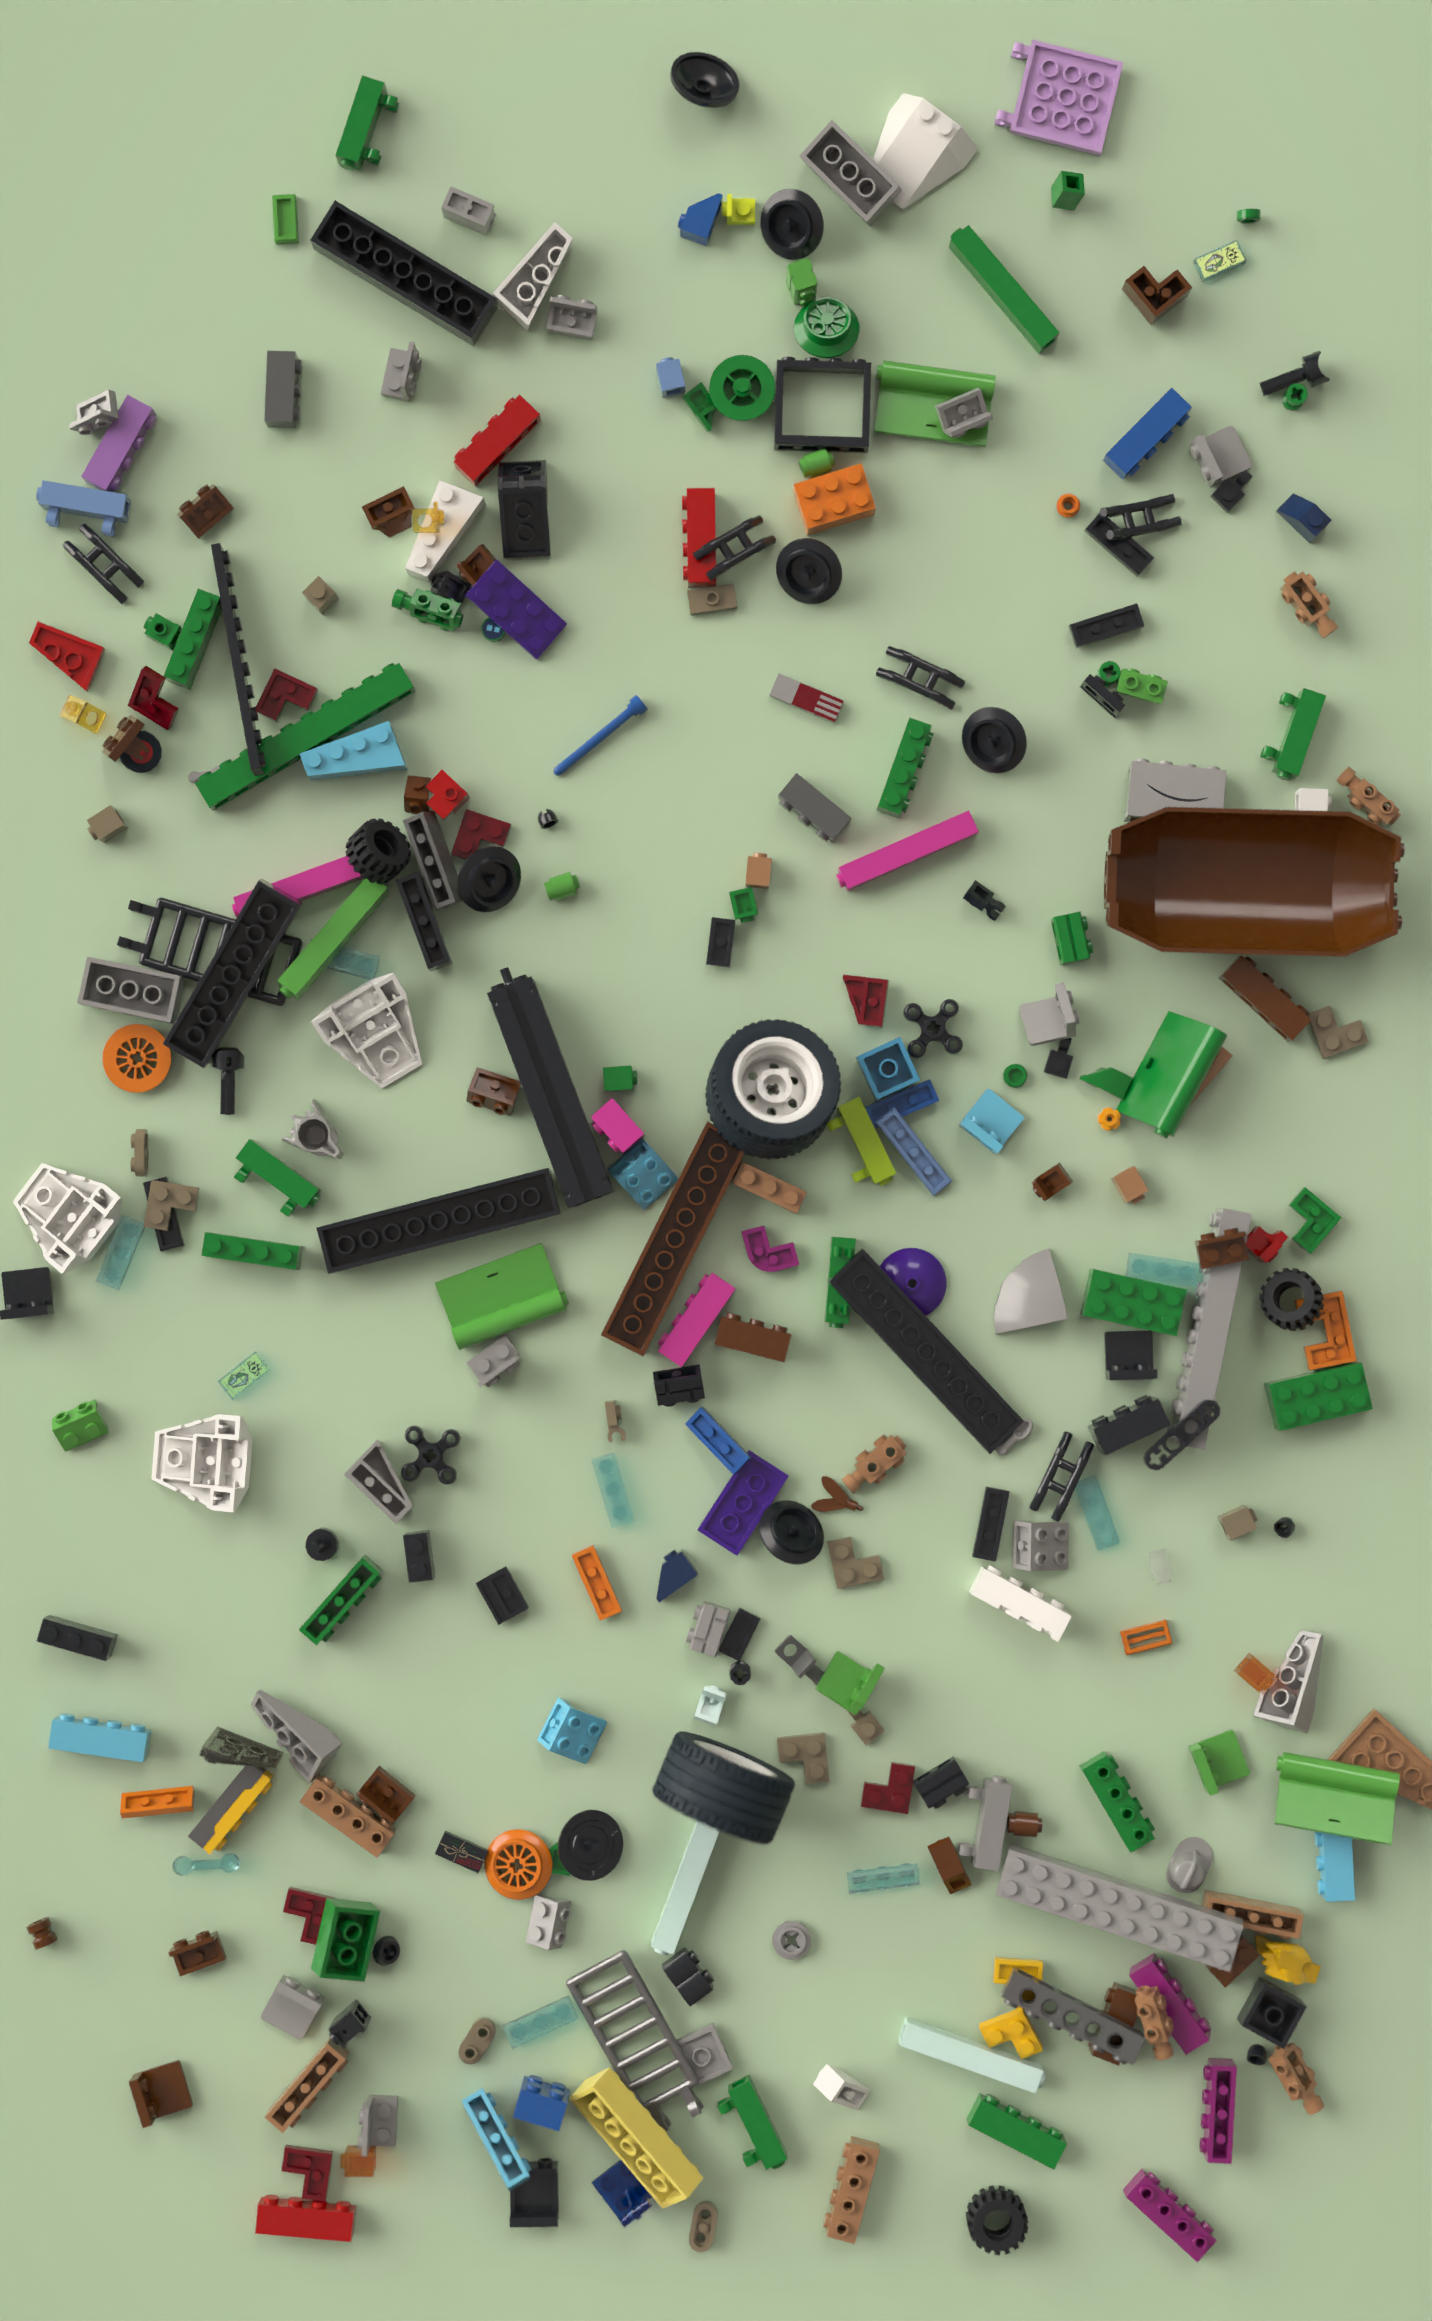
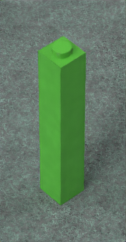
(332, 938)

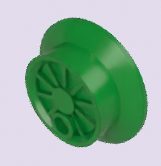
(826, 328)
(742, 387)

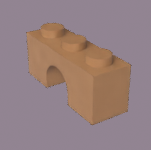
(769, 1187)

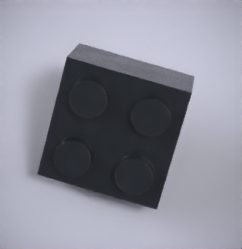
(1271, 2012)

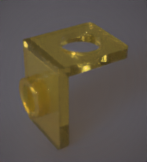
(437, 518)
(77, 711)

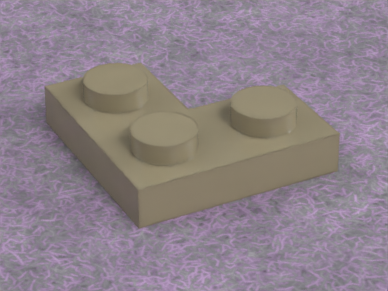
(1330, 1037)
(164, 1197)
(852, 1571)
(810, 1749)

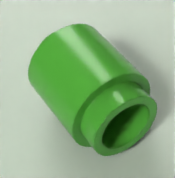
(816, 463)
(562, 886)

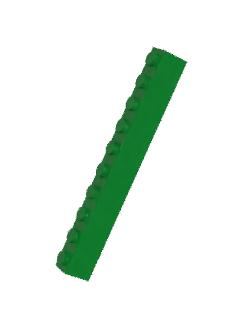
(311, 732)

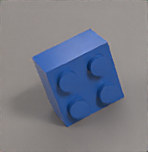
(541, 2102)

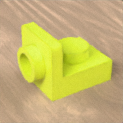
(739, 210)

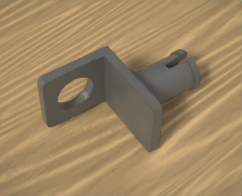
(802, 1661)

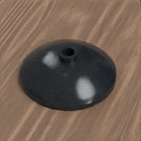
(704, 80)

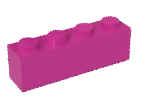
(696, 1319)

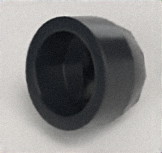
(547, 819)
(1287, 1531)
(1257, 2054)

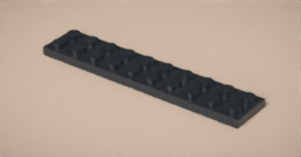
(925, 1351)

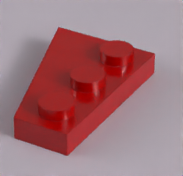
(68, 652)

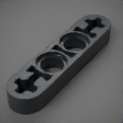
(1184, 1437)

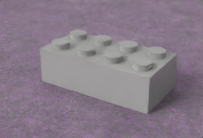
(851, 173)
(131, 990)

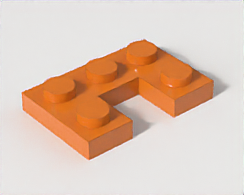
(1339, 1344)

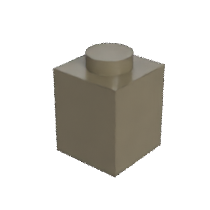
(320, 595)
(106, 824)
(1238, 1522)

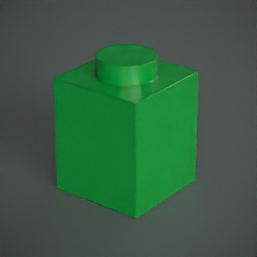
(1067, 190)
(619, 1078)

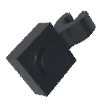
(1230, 493)
(982, 898)
(1059, 1061)

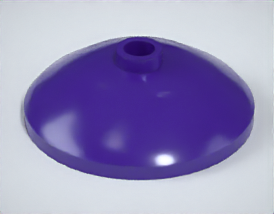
(925, 1269)

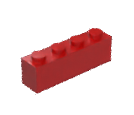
(497, 440)
(700, 530)
(305, 2218)

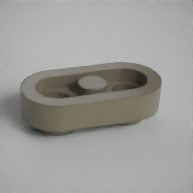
(140, 1143)
(476, 2041)
(703, 2225)

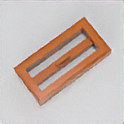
(1124, 1633)

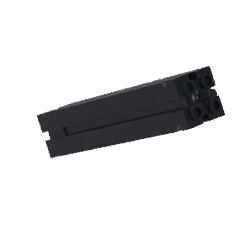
(549, 1089)

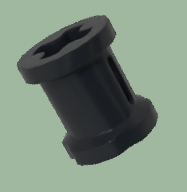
(745, 1677)

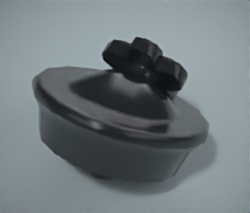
(386, 1950)

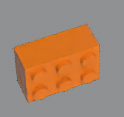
(834, 499)

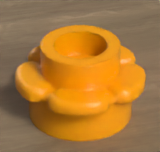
(1108, 1125)

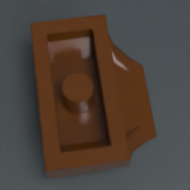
(390, 512)

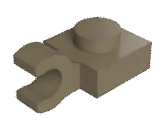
(613, 1413)
(866, 1726)

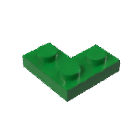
(1319, 1220)

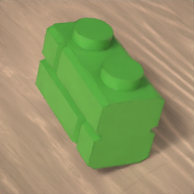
(801, 282)

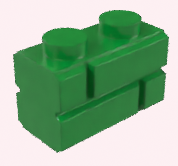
(1071, 938)

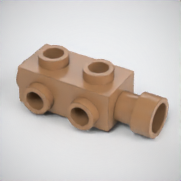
(1308, 598)
(1372, 802)
(881, 1460)
(1155, 2019)
(1296, 2076)

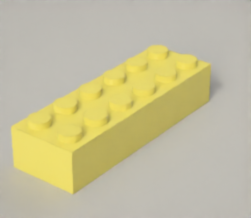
(636, 2138)

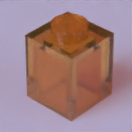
(1254, 1673)
(356, 2165)

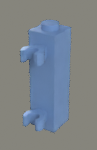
(84, 502)

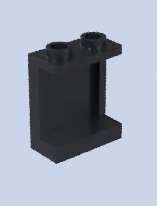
(537, 2199)

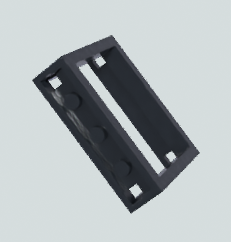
(816, 443)

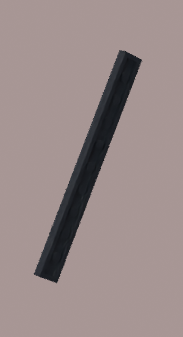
(240, 668)

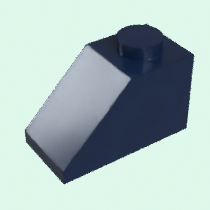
(1304, 516)
(674, 1573)

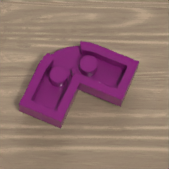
(763, 1256)

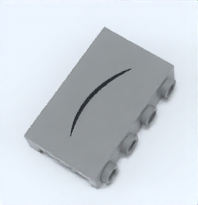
(1170, 785)

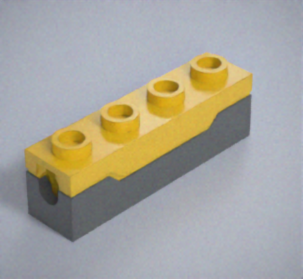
(230, 1806)

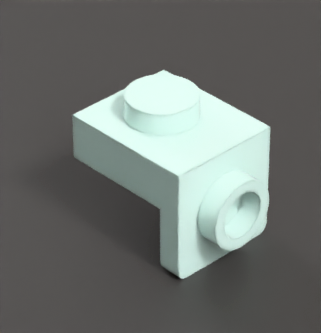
(710, 1705)

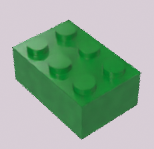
(345, 1939)

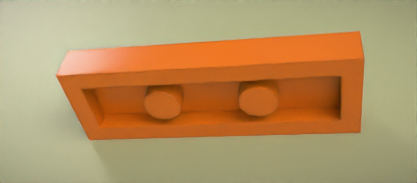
(596, 1582)
(157, 1802)

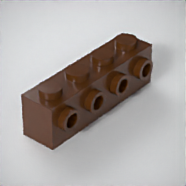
(1265, 998)

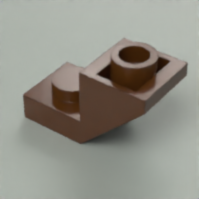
(949, 1865)

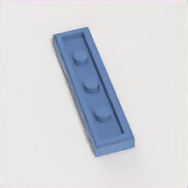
(913, 1151)

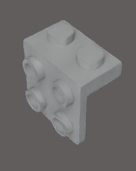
(1220, 455)
(1050, 1018)
(292, 2007)

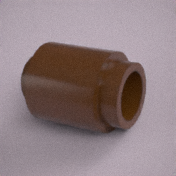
(1024, 1824)

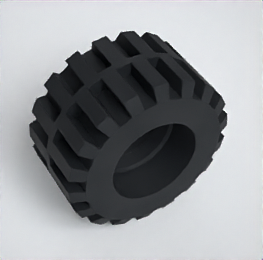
(378, 851)
(1277, 1285)
(997, 2239)

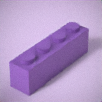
(119, 445)

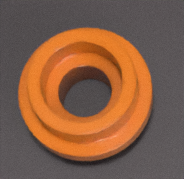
(1068, 498)

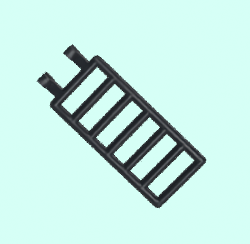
(206, 917)

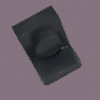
(449, 586)

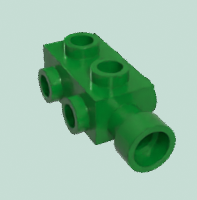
(437, 608)

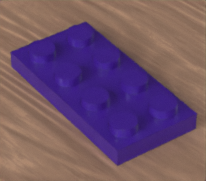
(516, 609)
(742, 1503)

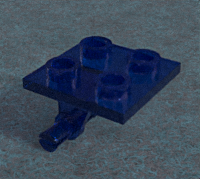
(623, 2193)

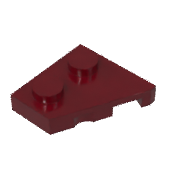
(867, 998)

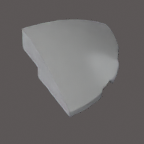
(1030, 1295)

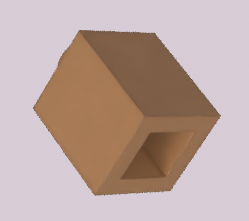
(758, 871)
(1130, 1185)

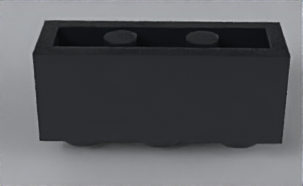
(77, 1637)

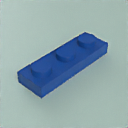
(904, 1101)
(718, 1440)

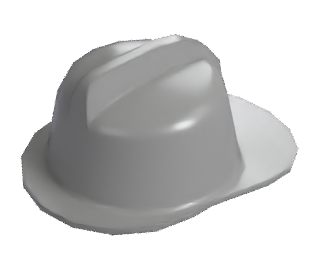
(1189, 1865)

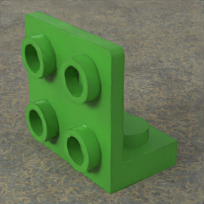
(848, 1682)
(1219, 1760)

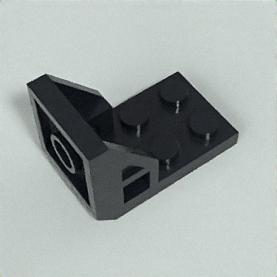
(524, 508)

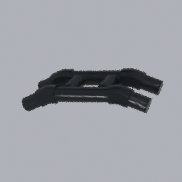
(1146, 507)
(731, 559)
(103, 577)
(906, 679)
(1048, 1482)

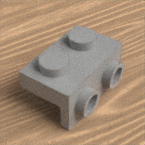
(572, 317)
(95, 413)
(963, 413)
(548, 1922)

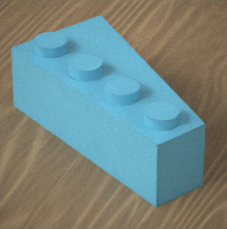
(356, 754)

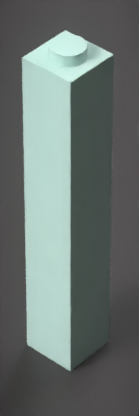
(684, 1889)
(971, 2055)

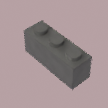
(282, 389)
(813, 808)

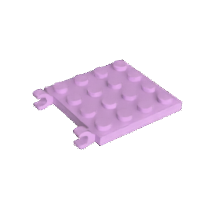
(1063, 97)

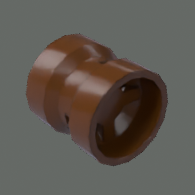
(40, 1930)

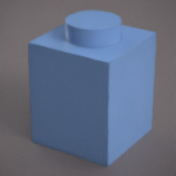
(670, 377)

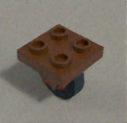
(136, 748)

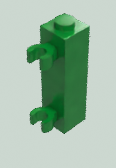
(361, 124)
(1298, 733)
(278, 1174)
(837, 1309)
(757, 2123)

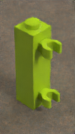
(866, 1141)

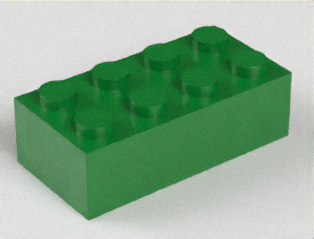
(1133, 1302)
(1318, 1396)

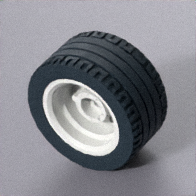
(797, 1055)
(723, 1787)

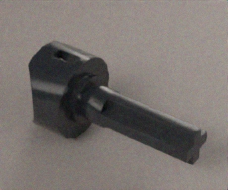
(1309, 372)
(219, 1061)
(322, 1544)

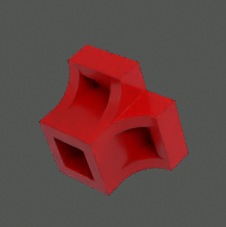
(447, 795)
(1264, 1245)

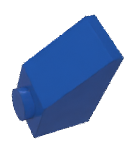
(700, 219)

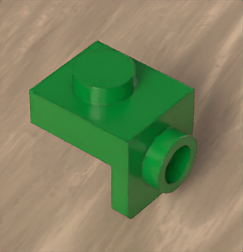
(744, 904)

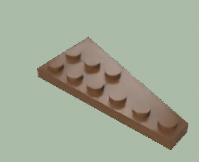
(1383, 1747)

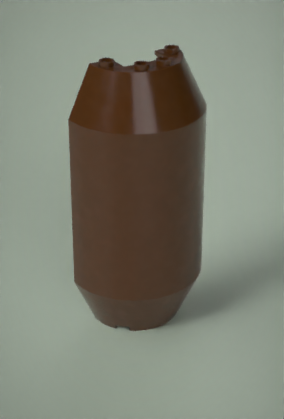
(1253, 881)

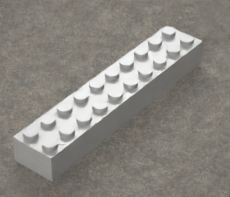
(1208, 1332)
(1120, 1907)

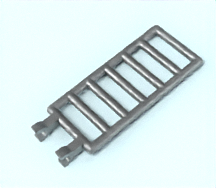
(652, 2105)

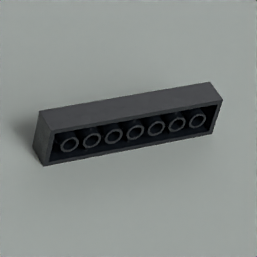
(404, 273)
(232, 973)

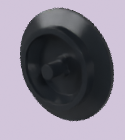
(792, 224)
(809, 571)
(994, 740)
(489, 879)
(791, 1532)
(590, 1845)

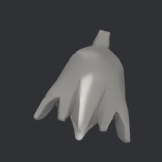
(314, 1133)

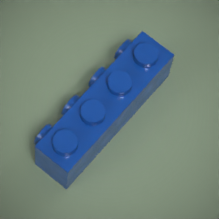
(1147, 433)

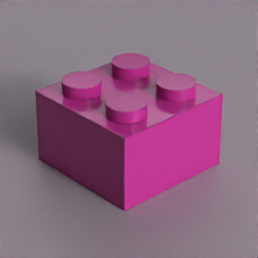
(617, 1126)

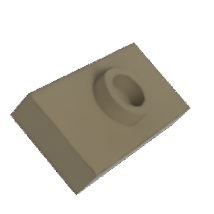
(712, 599)

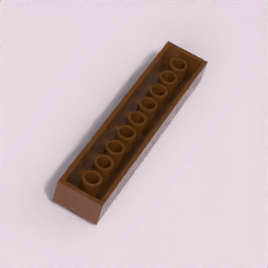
(673, 1242)

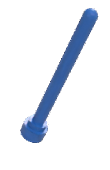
(634, 708)

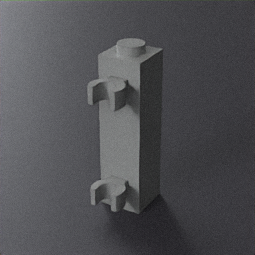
(991, 1823)

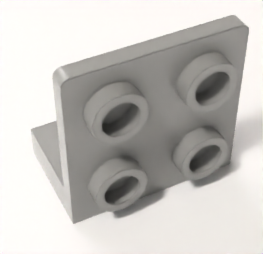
(400, 373)
(494, 1360)
(1040, 1545)
(378, 2122)

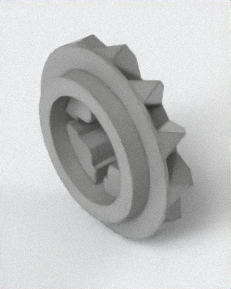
(791, 1951)

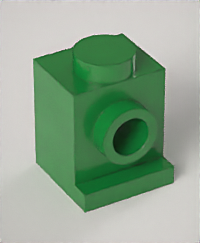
(168, 636)

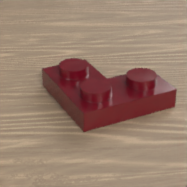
(281, 689)
(147, 702)
(477, 828)
(895, 1795)
(306, 1905)
(314, 2165)

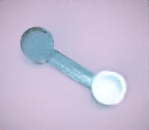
(184, 1865)

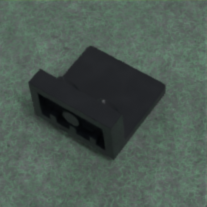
(27, 1293)
(1129, 1355)

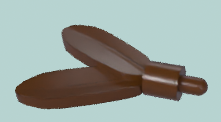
(838, 1501)

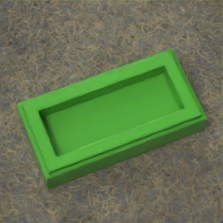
(285, 219)

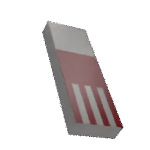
(806, 698)

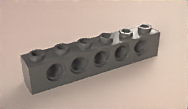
(1124, 2052)

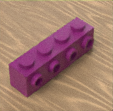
(1189, 2028)
(1219, 2110)
(1170, 2215)

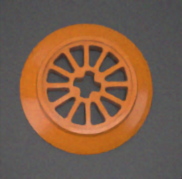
(111, 1057)
(538, 1849)

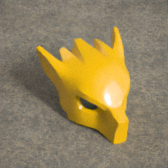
(1287, 1961)

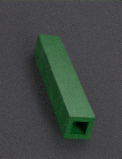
(1003, 288)

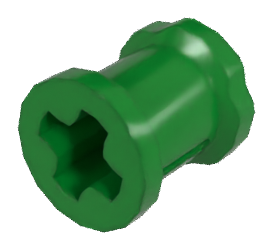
(1295, 389)
(1115, 672)

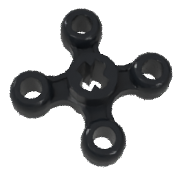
(939, 1021)
(437, 1463)

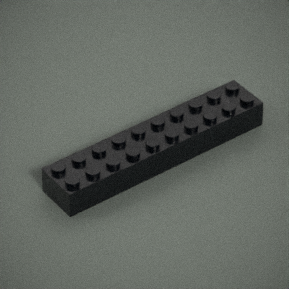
(438, 1220)

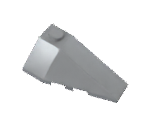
(1294, 1687)
(305, 1739)

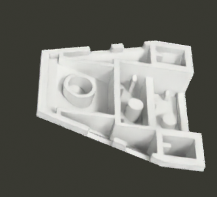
(921, 148)
(373, 1030)
(68, 1215)
(206, 1460)

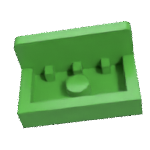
(1141, 686)
(79, 1425)

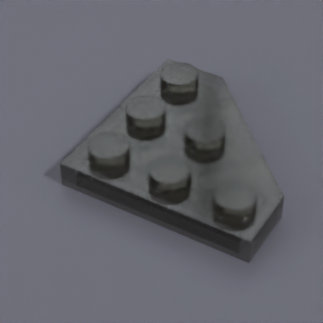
(234, 1749)

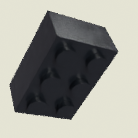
(1128, 1424)

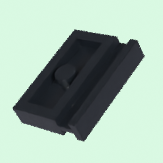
(1097, 691)
(502, 1595)

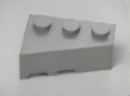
(379, 1483)

